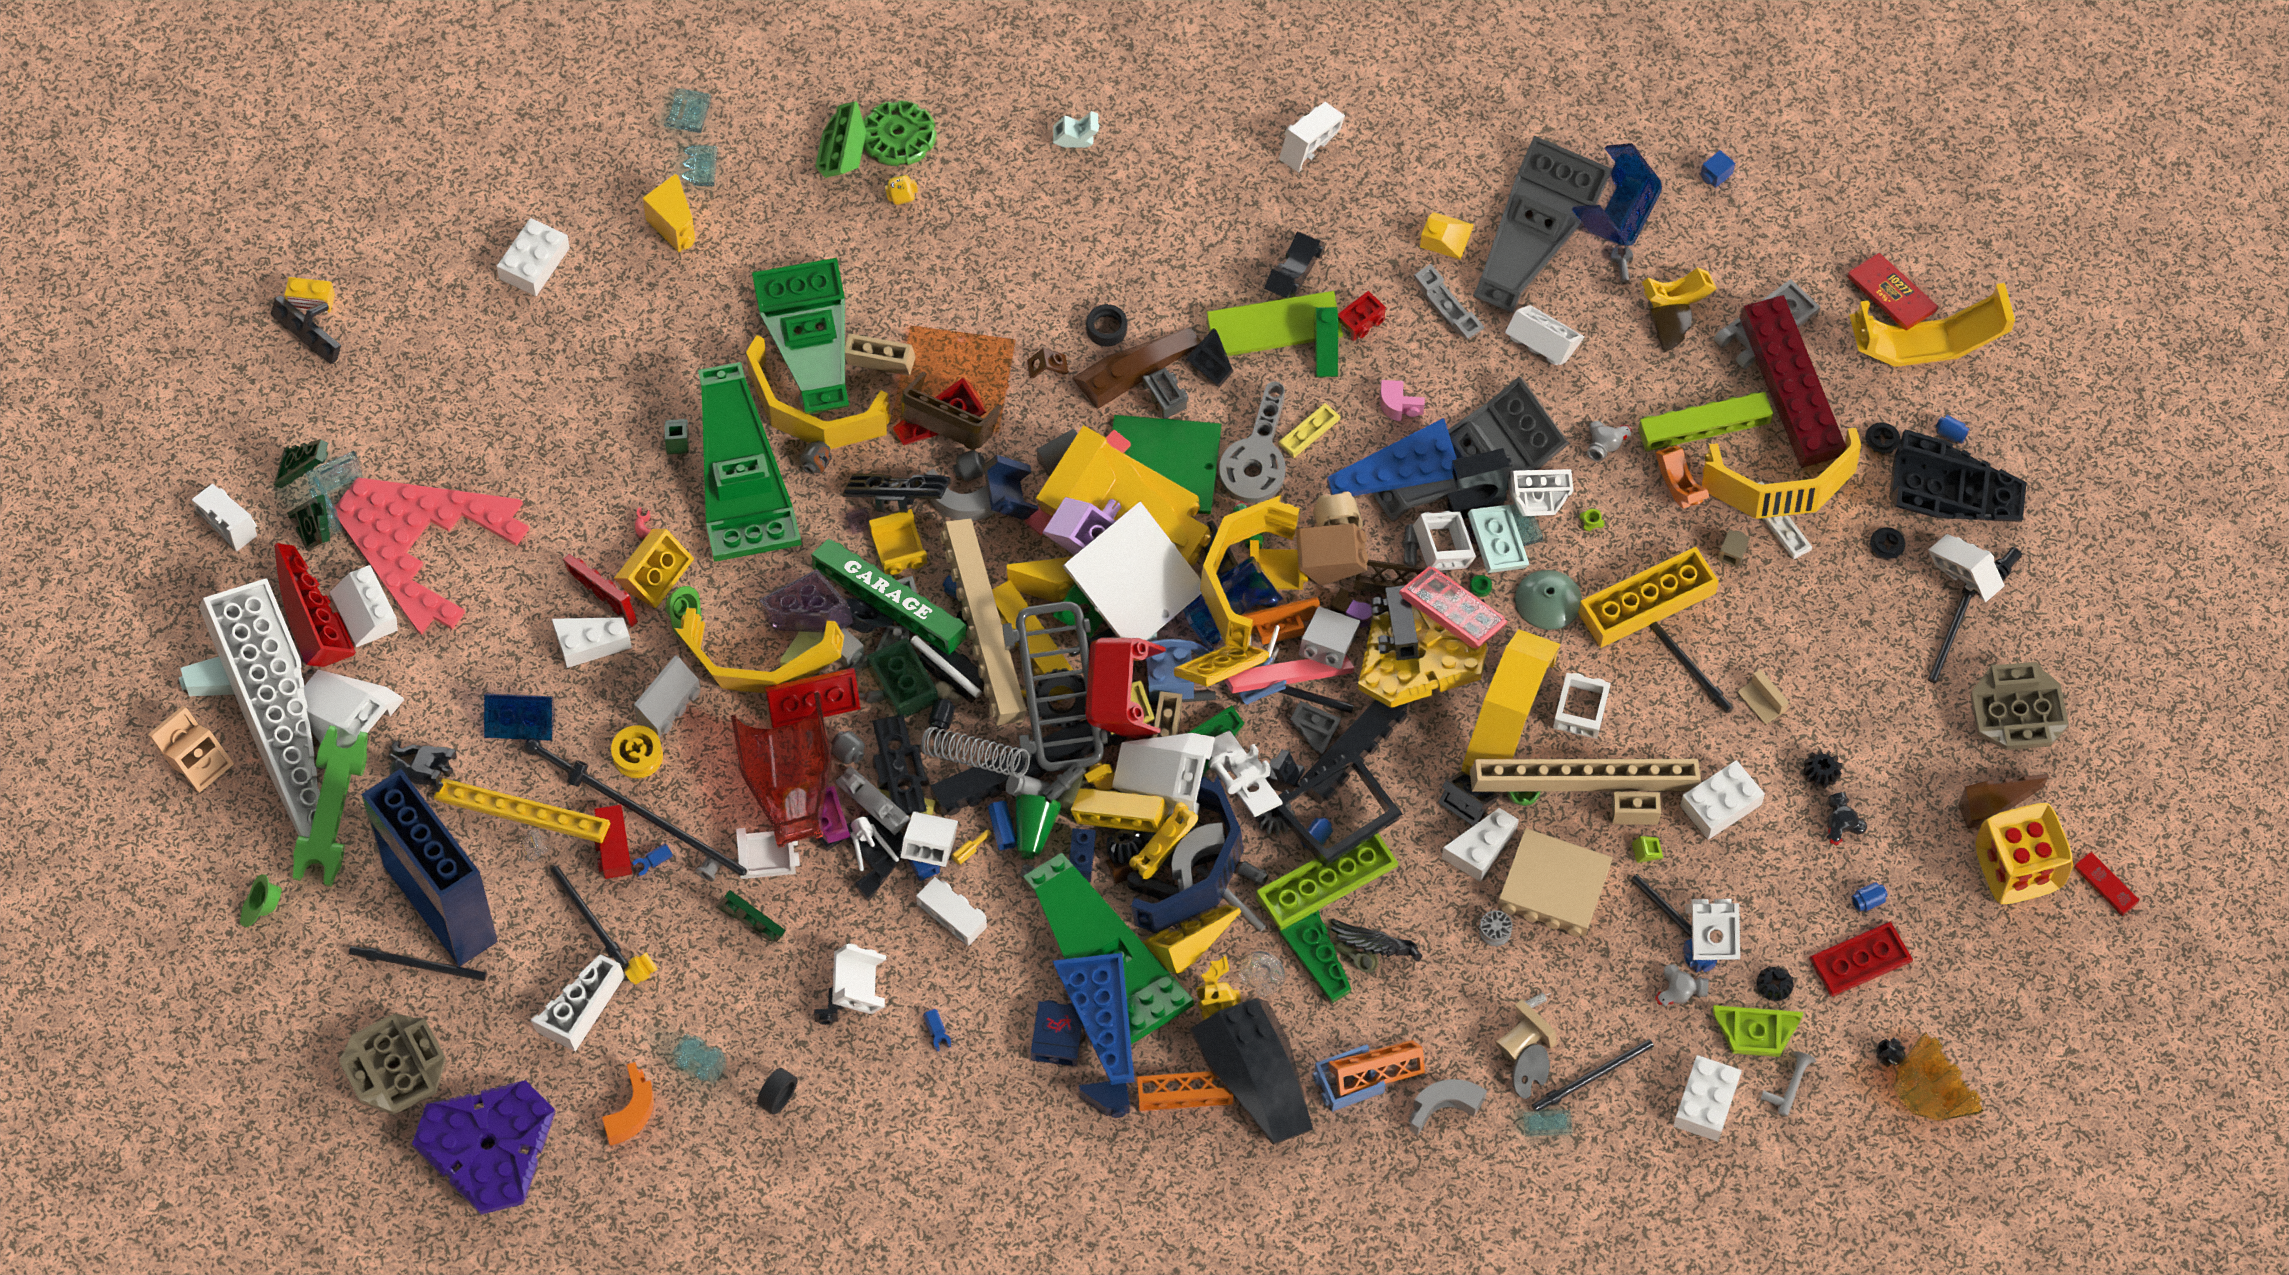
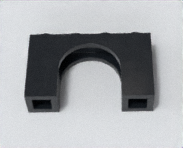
(1488, 475)

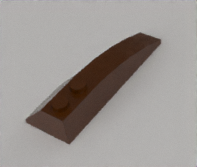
(1126, 368)

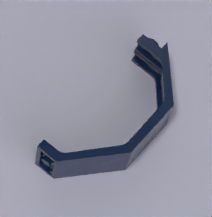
(1209, 891)

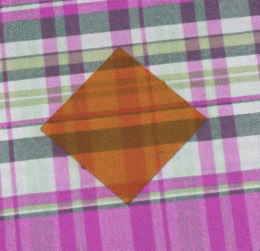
(980, 360)

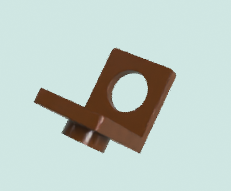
(1047, 360)

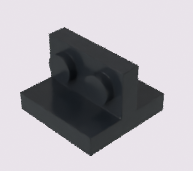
(1462, 801)

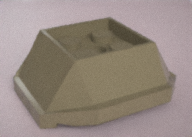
(2024, 689)
(387, 1042)

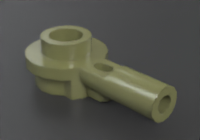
(1365, 962)

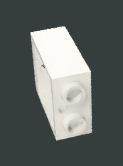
(1444, 560)
(1577, 724)

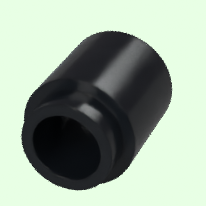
(941, 714)

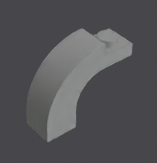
(963, 506)
(1195, 845)
(1446, 1093)

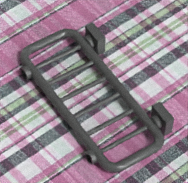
(1020, 635)

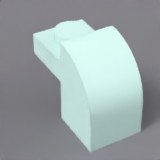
(1076, 133)

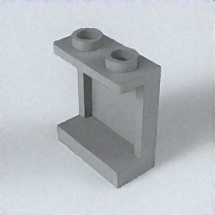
(1329, 637)

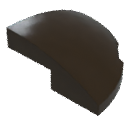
(1671, 324)

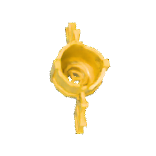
(1214, 994)

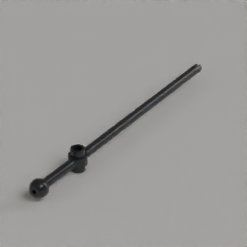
(578, 774)

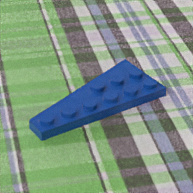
(1408, 462)

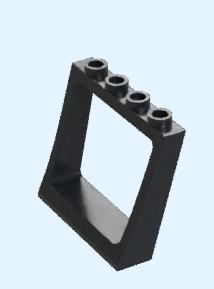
(1328, 856)

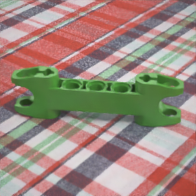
(321, 845)

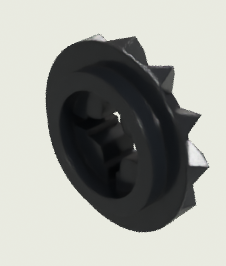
(1889, 433)
(1894, 537)
(1770, 991)

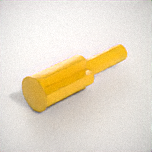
(969, 848)

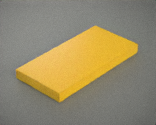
(1220, 664)

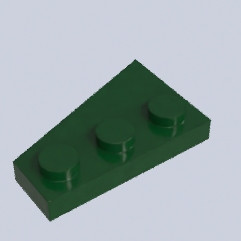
(750, 916)

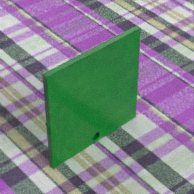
(1177, 450)

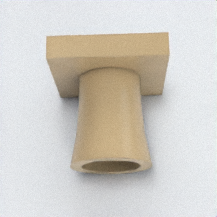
(1526, 1032)

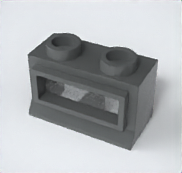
(1166, 392)

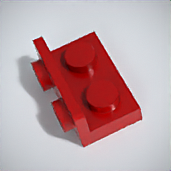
(1362, 315)

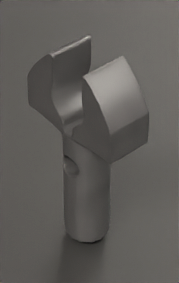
(1622, 262)

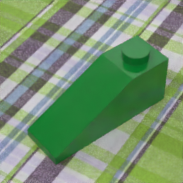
(1326, 341)

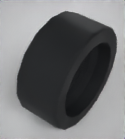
(1106, 339)
(777, 1091)

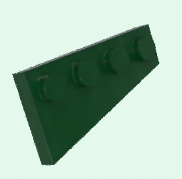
(300, 460)

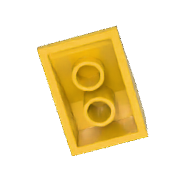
(1041, 578)

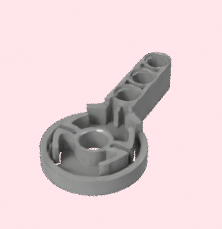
(1256, 452)

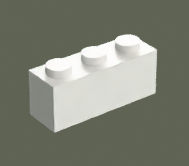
(952, 911)

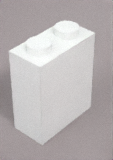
(929, 839)

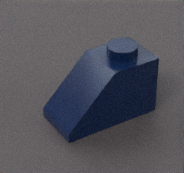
(1106, 1098)

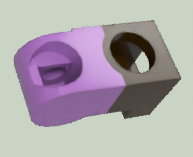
(1351, 608)

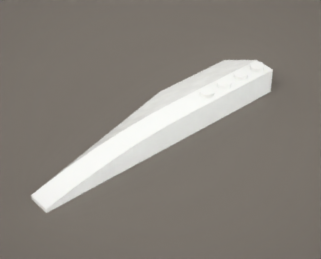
(269, 690)

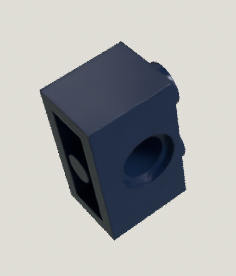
(1083, 851)

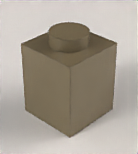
(1734, 548)

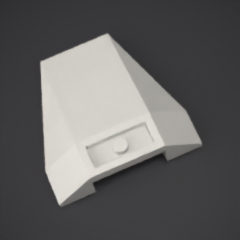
(346, 704)
(1164, 768)

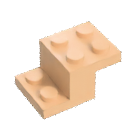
(190, 749)

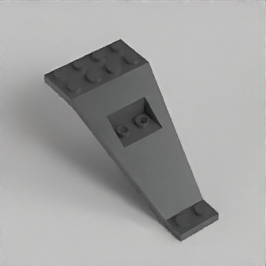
(1549, 186)
(1507, 421)

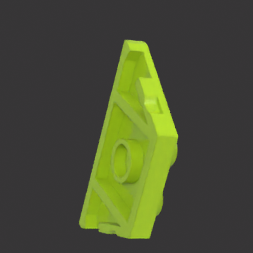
(1756, 1030)

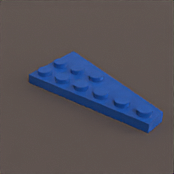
(1100, 1001)

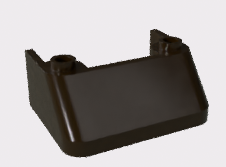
(945, 418)

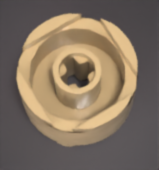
(1337, 510)

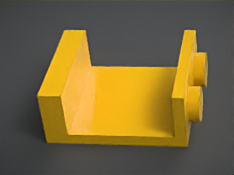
(1280, 566)

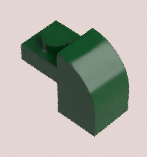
(676, 436)

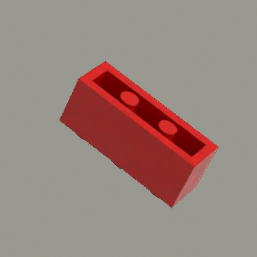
(614, 848)

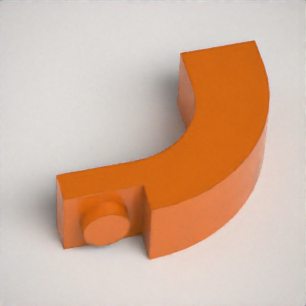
(1678, 477)
(630, 1120)

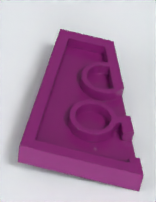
(833, 819)

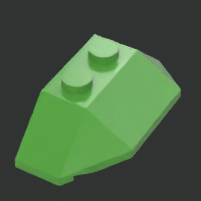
(842, 141)

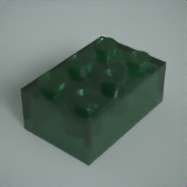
(902, 678)

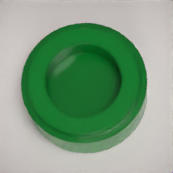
(1480, 586)

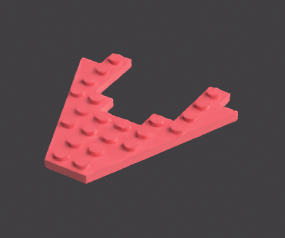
(390, 517)

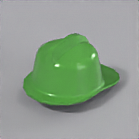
(677, 603)
(260, 901)

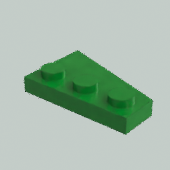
(1224, 721)

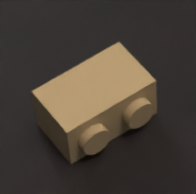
(1636, 808)

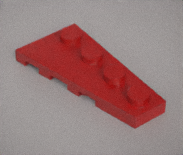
(602, 588)

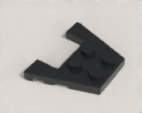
(875, 857)

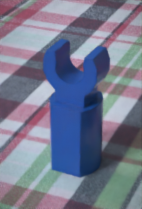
(654, 858)
(936, 1028)

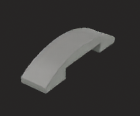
(1446, 304)

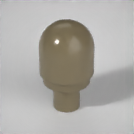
(946, 691)

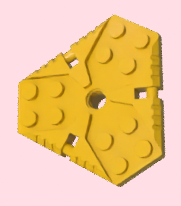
(1442, 663)

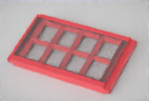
(1453, 607)

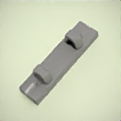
(872, 800)

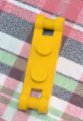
(1164, 841)

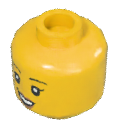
(901, 190)

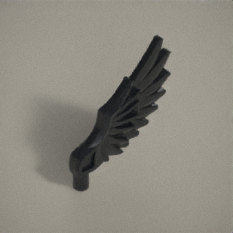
(1374, 941)

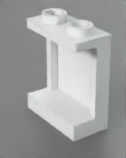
(762, 856)

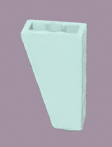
(205, 678)

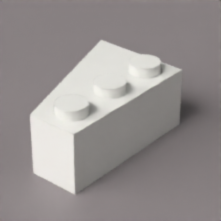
(1969, 564)

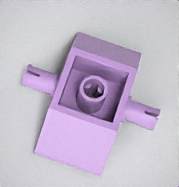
(1078, 522)

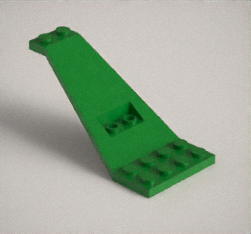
(1090, 927)

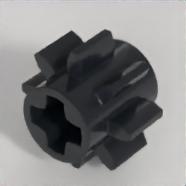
(1890, 1052)

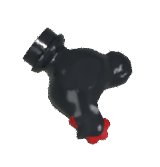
(1842, 819)

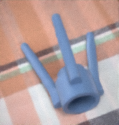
(1254, 695)

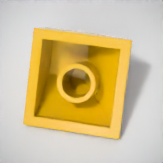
(1445, 235)

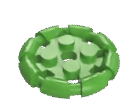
(900, 143)

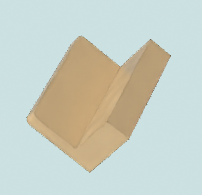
(1764, 698)

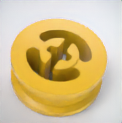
(641, 764)

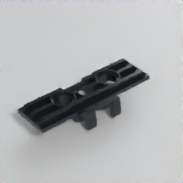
(896, 489)
(893, 768)

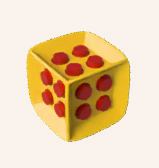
(2024, 853)

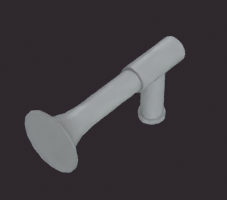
(1786, 1102)

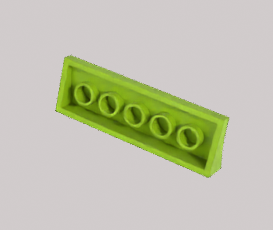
(1269, 323)
(1317, 886)

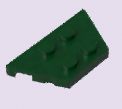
(312, 522)

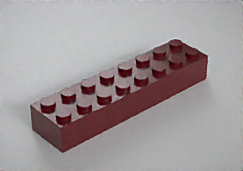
(1792, 381)

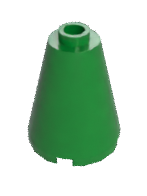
(1034, 823)

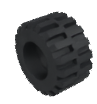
(1047, 711)

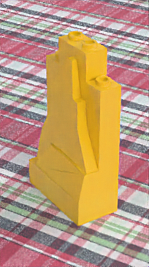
(1098, 472)

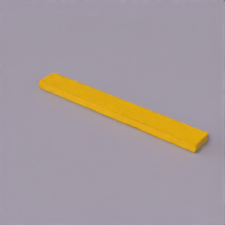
(523, 810)

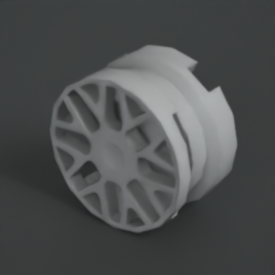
(1496, 928)

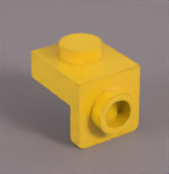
(1101, 776)

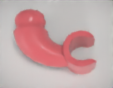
(641, 530)

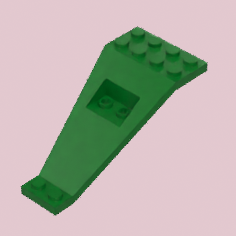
(802, 299)
(743, 486)

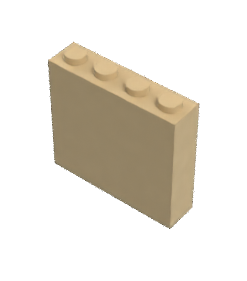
(1555, 883)

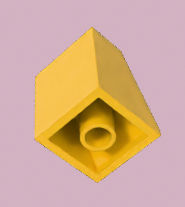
(670, 214)

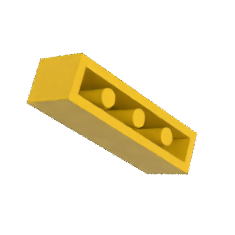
(1119, 810)

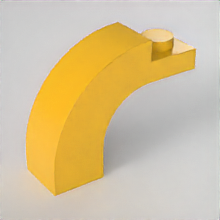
(1683, 291)

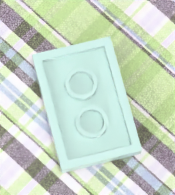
(1498, 538)

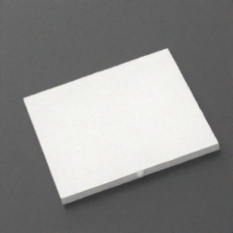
(1134, 575)

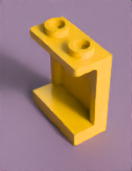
(897, 542)

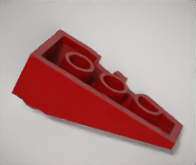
(960, 395)

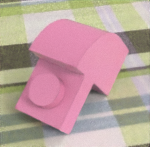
(1395, 404)

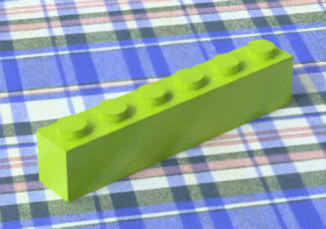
(1705, 421)

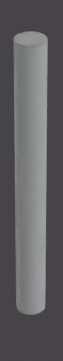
(1234, 901)

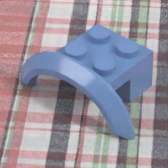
(1161, 668)

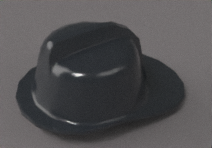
(866, 617)

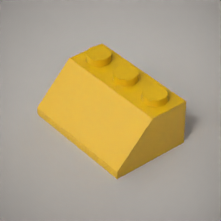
(654, 567)

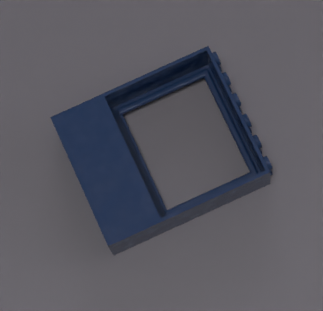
(430, 867)

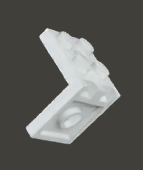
(1707, 917)

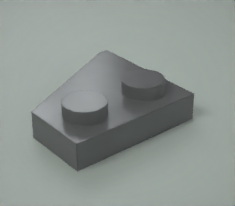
(1315, 726)

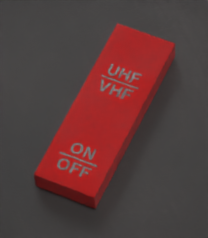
(2107, 883)

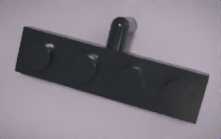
(305, 328)

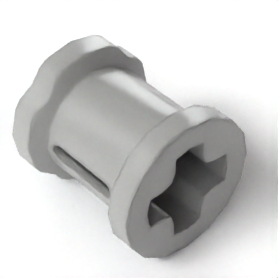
(708, 869)

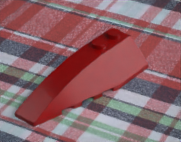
(315, 627)

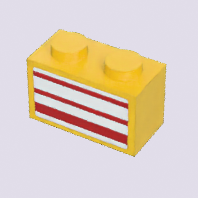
(309, 293)

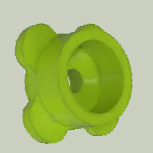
(1592, 514)

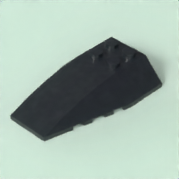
(1951, 484)
(1257, 1065)

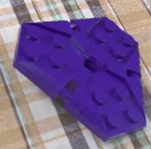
(456, 1132)

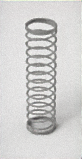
(1011, 763)

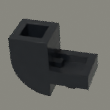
(1284, 772)

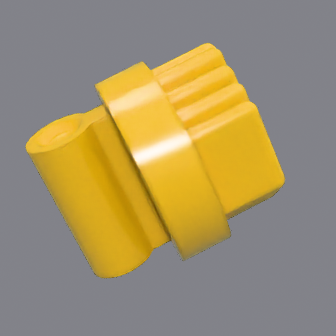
(640, 968)

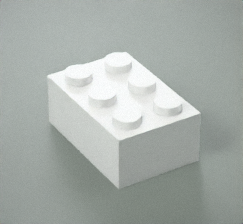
(533, 257)
(1722, 799)
(1707, 1098)

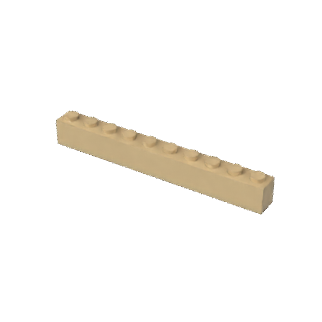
(983, 622)
(1584, 775)

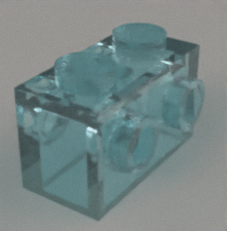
(699, 1058)

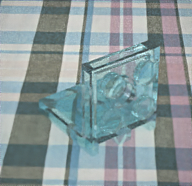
(331, 478)

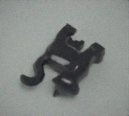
(426, 764)

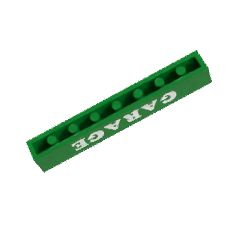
(889, 596)

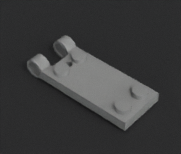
(1801, 307)

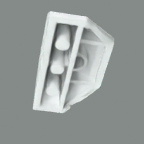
(1540, 490)

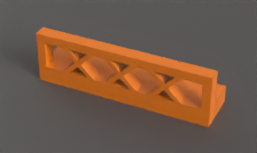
(1374, 1059)
(1181, 1098)

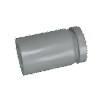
(1026, 785)

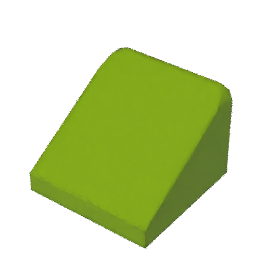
(1647, 849)

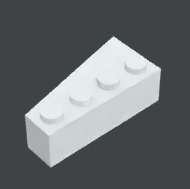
(580, 1004)

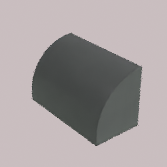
(1053, 451)

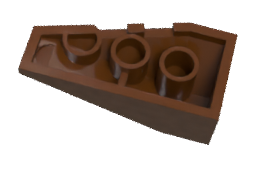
(1988, 799)

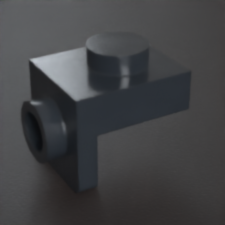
(829, 1015)

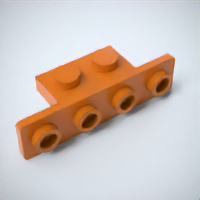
(1287, 617)

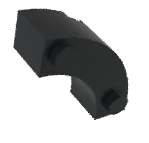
(1301, 256)

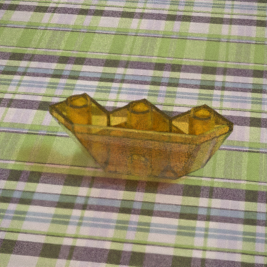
(1933, 1085)

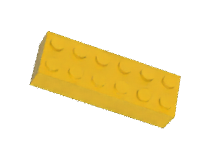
(1648, 597)

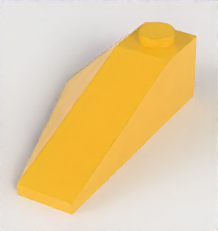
(1185, 946)

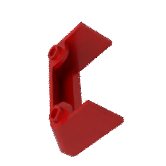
(1111, 684)

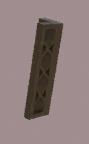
(1378, 585)

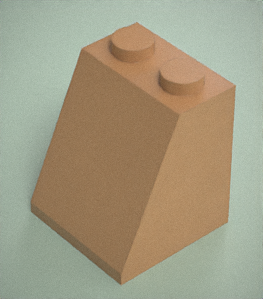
(1331, 552)

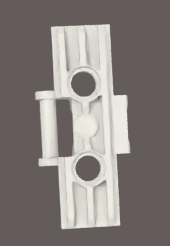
(1230, 756)

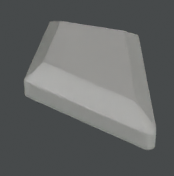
(892, 635)

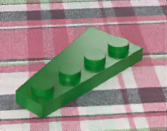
(1313, 948)

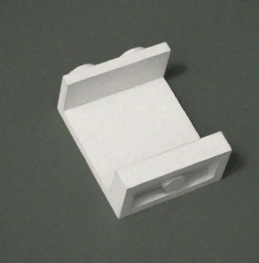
(855, 979)

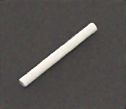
(945, 666)

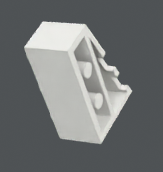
(1309, 133)
(225, 516)
(590, 638)
(1482, 844)

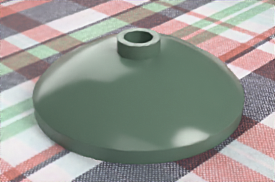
(1547, 610)

